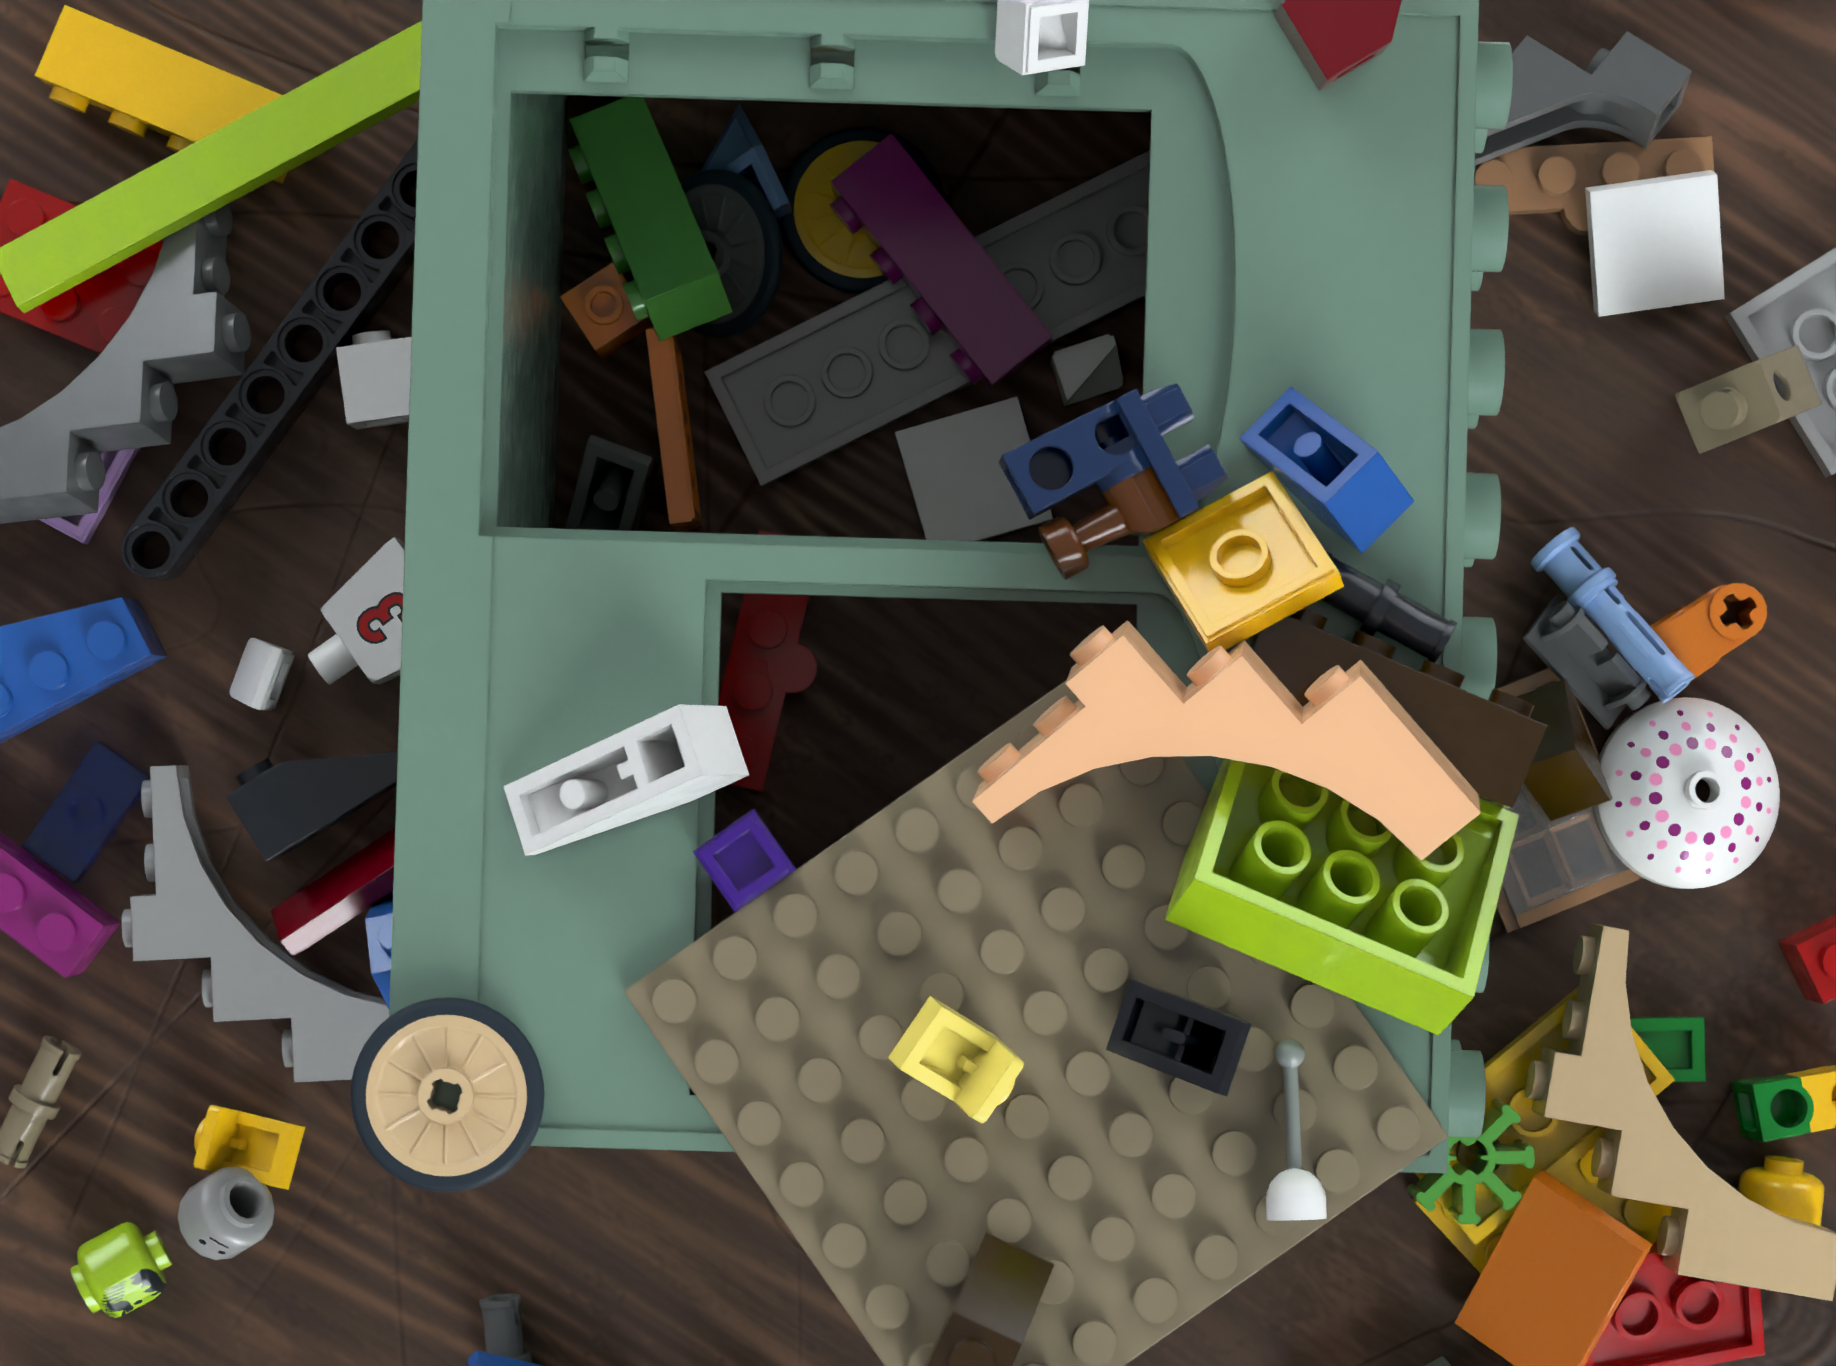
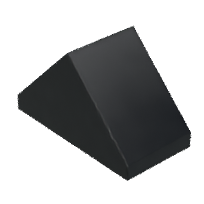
(1179, 1037)

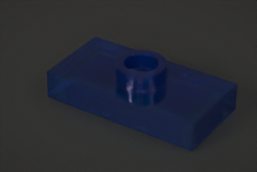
(87, 812)

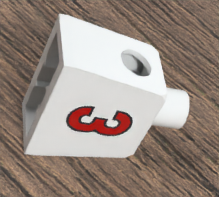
(366, 620)

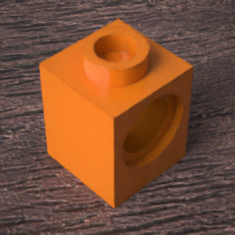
(604, 311)

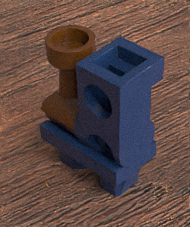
(1129, 463)

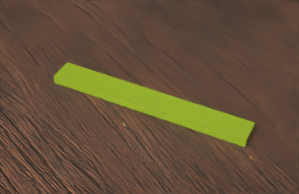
(213, 171)

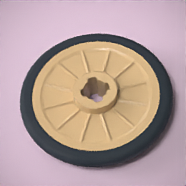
(430, 1142)

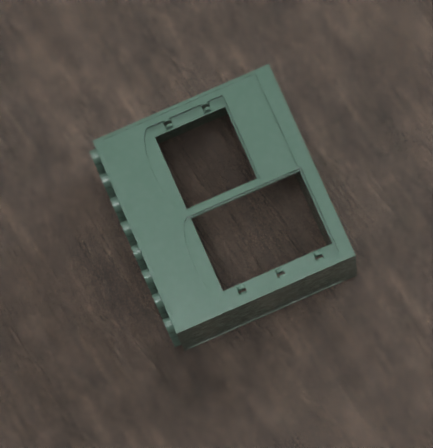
(1284, 250)

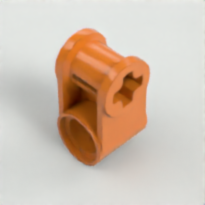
(1700, 637)

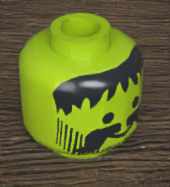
(121, 1269)

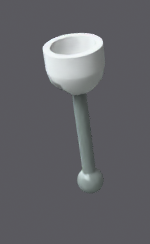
(1293, 1192)

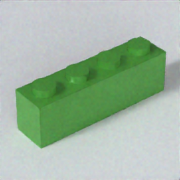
(651, 218)

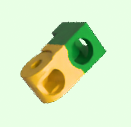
(1786, 1104)

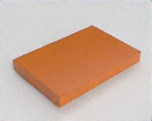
(674, 432)
(1552, 1278)

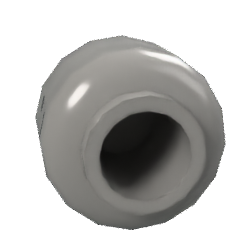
(225, 1213)

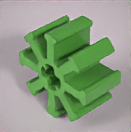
(1464, 1179)

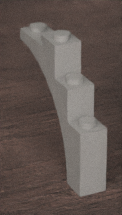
(248, 972)

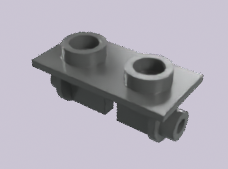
(1579, 653)

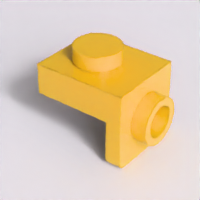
(250, 1142)

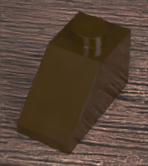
(992, 1307)

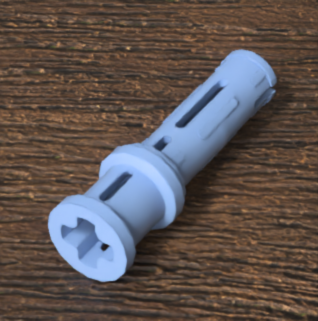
(1605, 606)

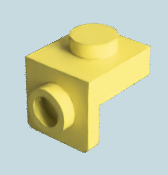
(957, 1059)

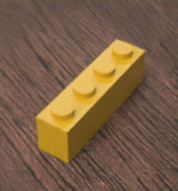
(143, 82)

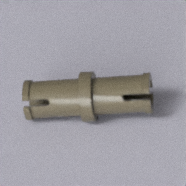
(36, 1100)

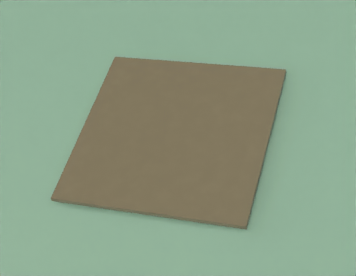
(1092, 1160)

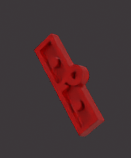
(761, 671)

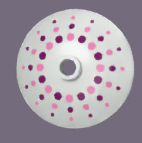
(1655, 814)

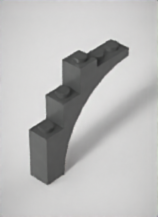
(128, 395)

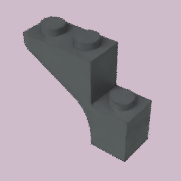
(1621, 91)

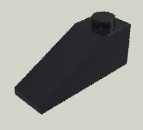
(303, 798)

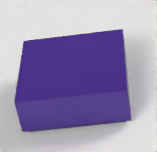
(744, 860)

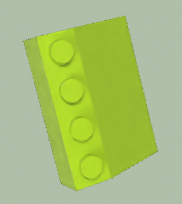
(1339, 896)

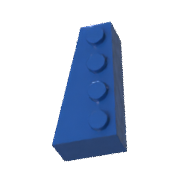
(70, 657)

